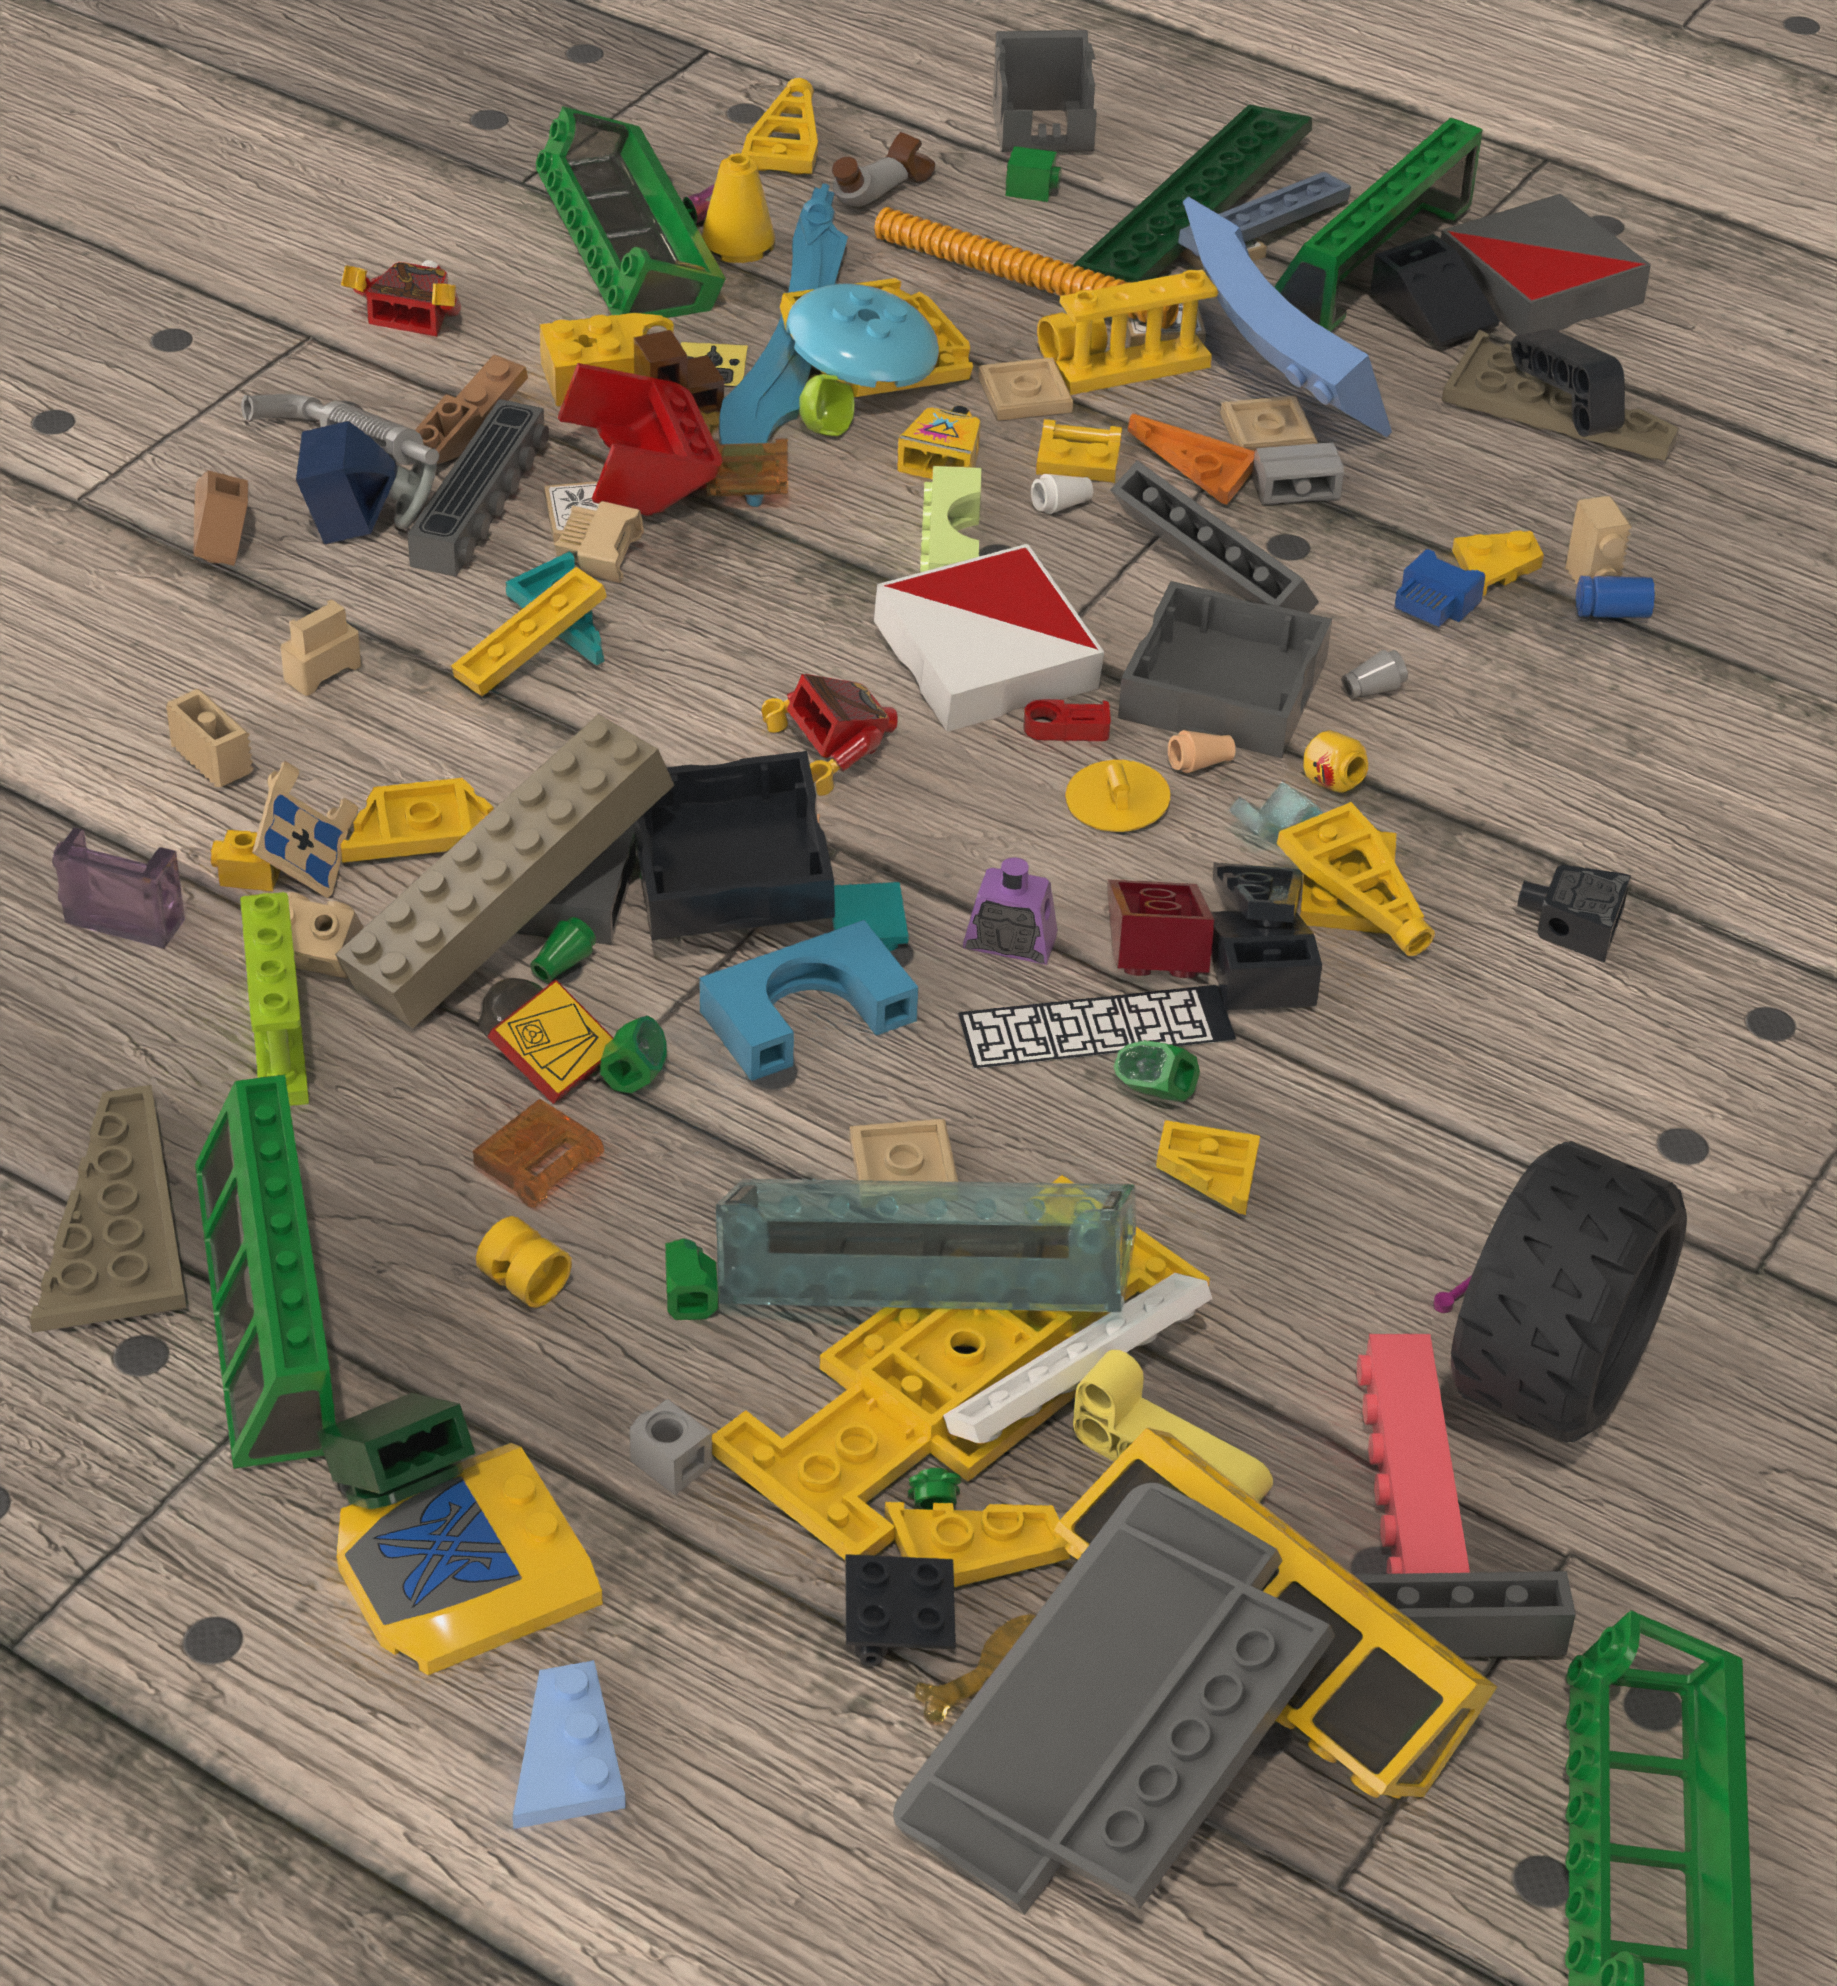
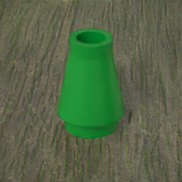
(565, 947)

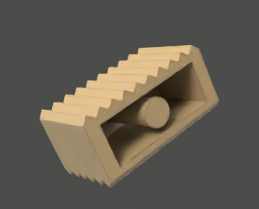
(1597, 539)
(209, 738)

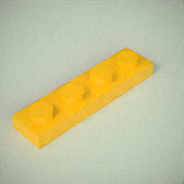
(528, 631)

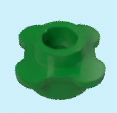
(934, 1486)

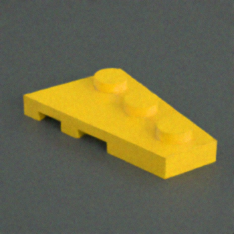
(979, 1542)

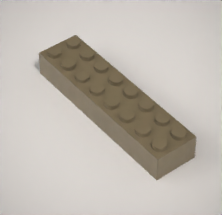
(505, 870)

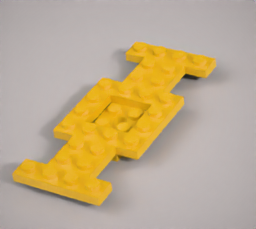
(891, 1416)

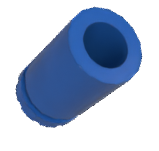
(1615, 597)

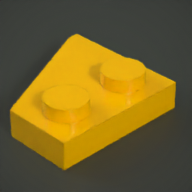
(1499, 556)
(1210, 1161)

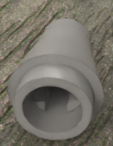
(1376, 675)

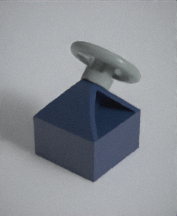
(349, 478)

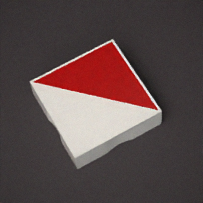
(988, 636)

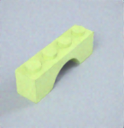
(949, 506)

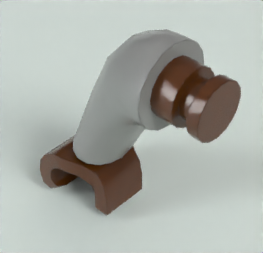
(863, 185)

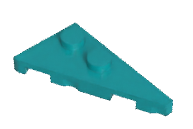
(534, 582)

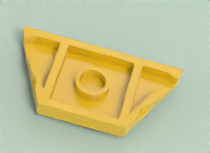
(414, 819)

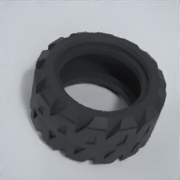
(1568, 1291)

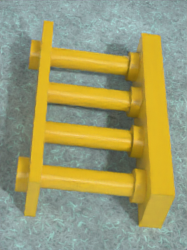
(1141, 362)

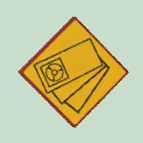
(552, 1041)

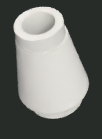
(1060, 492)

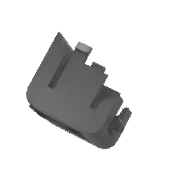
(1044, 74)

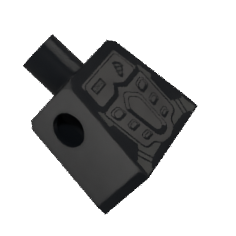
(1578, 908)

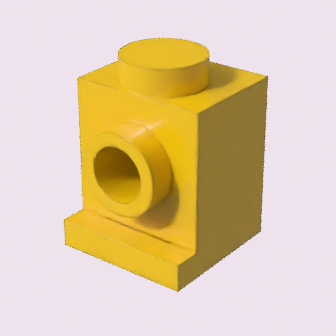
(238, 864)

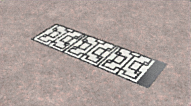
(1094, 1025)

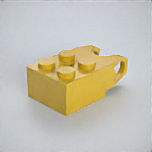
(591, 341)

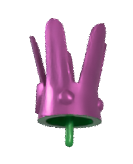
(697, 205)

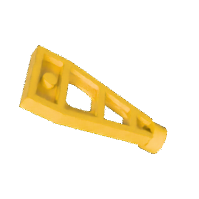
(781, 153)
(1340, 832)

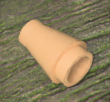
(1198, 750)

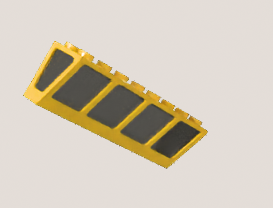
(1383, 1690)

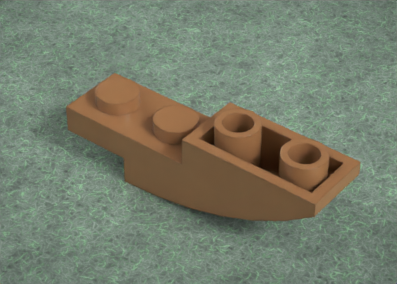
(457, 419)

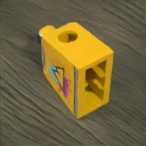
(939, 440)

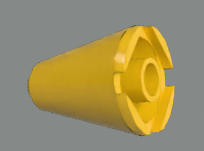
(738, 213)

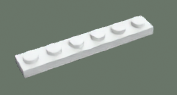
(1066, 1364)

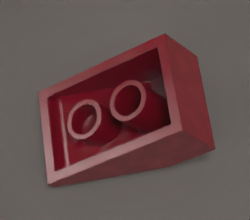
(1160, 927)

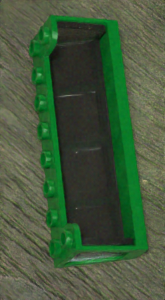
(627, 218)

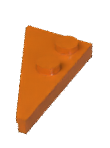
(1208, 462)

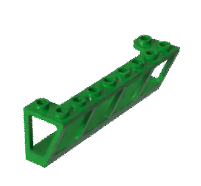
(1714, 1812)

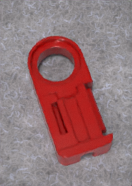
(1069, 721)

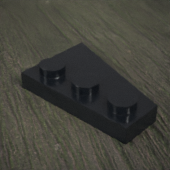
(1261, 891)

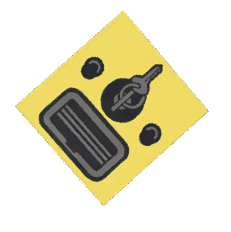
(727, 359)

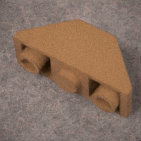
(219, 516)

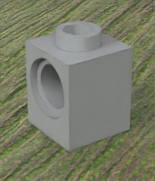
(670, 1446)

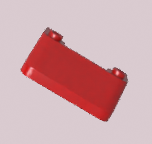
(653, 437)

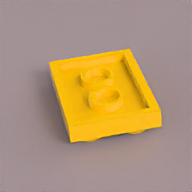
(1326, 910)

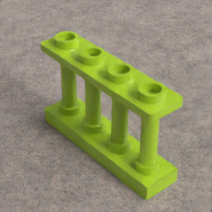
(274, 991)

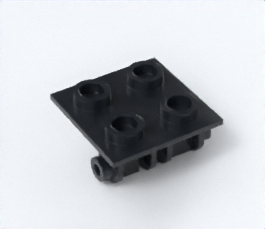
(898, 1604)

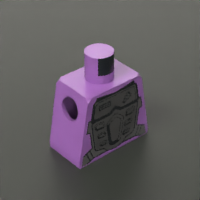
(1013, 914)

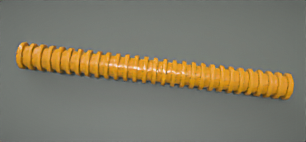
(997, 258)

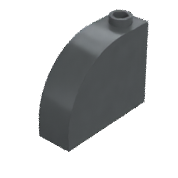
(594, 894)

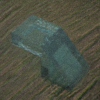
(1282, 810)

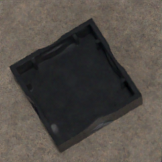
(735, 848)

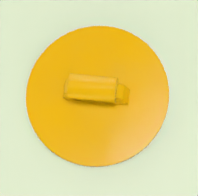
(1117, 795)

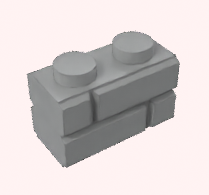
(1297, 473)

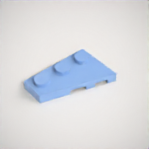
(568, 1751)

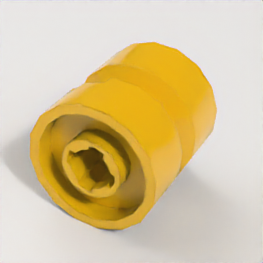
(1058, 332)
(523, 1261)

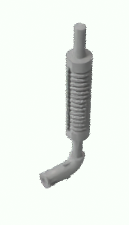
(399, 442)

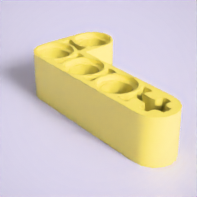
(1113, 1414)

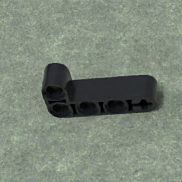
(1579, 369)

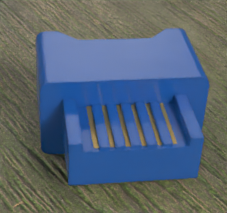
(1438, 590)

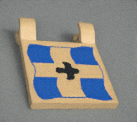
(300, 837)

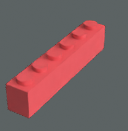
(1411, 1455)

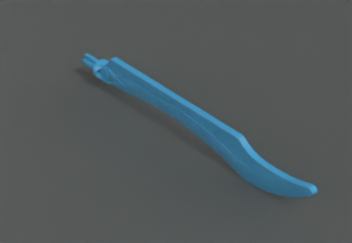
(774, 384)

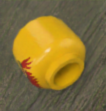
(1335, 761)

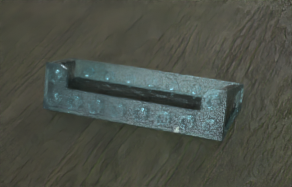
(926, 1244)

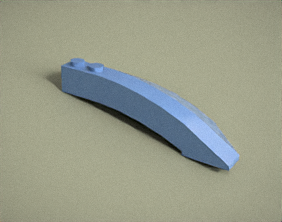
(1278, 330)

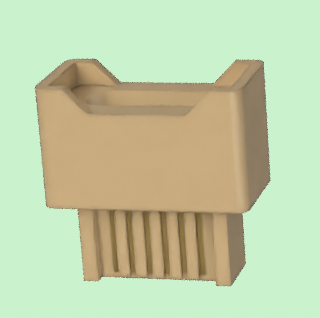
(600, 538)
(319, 648)

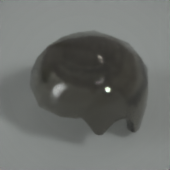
(503, 1000)

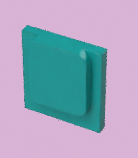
(876, 904)

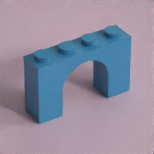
(841, 962)

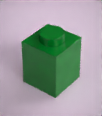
(1032, 174)

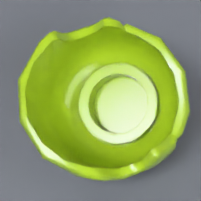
(827, 405)

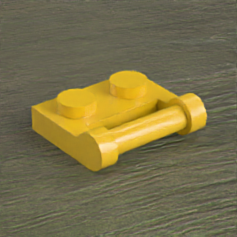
(1077, 459)

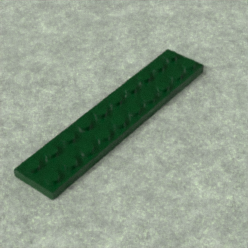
(1213, 177)

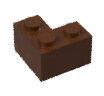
(663, 358)

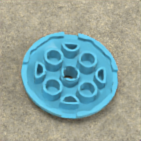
(863, 335)

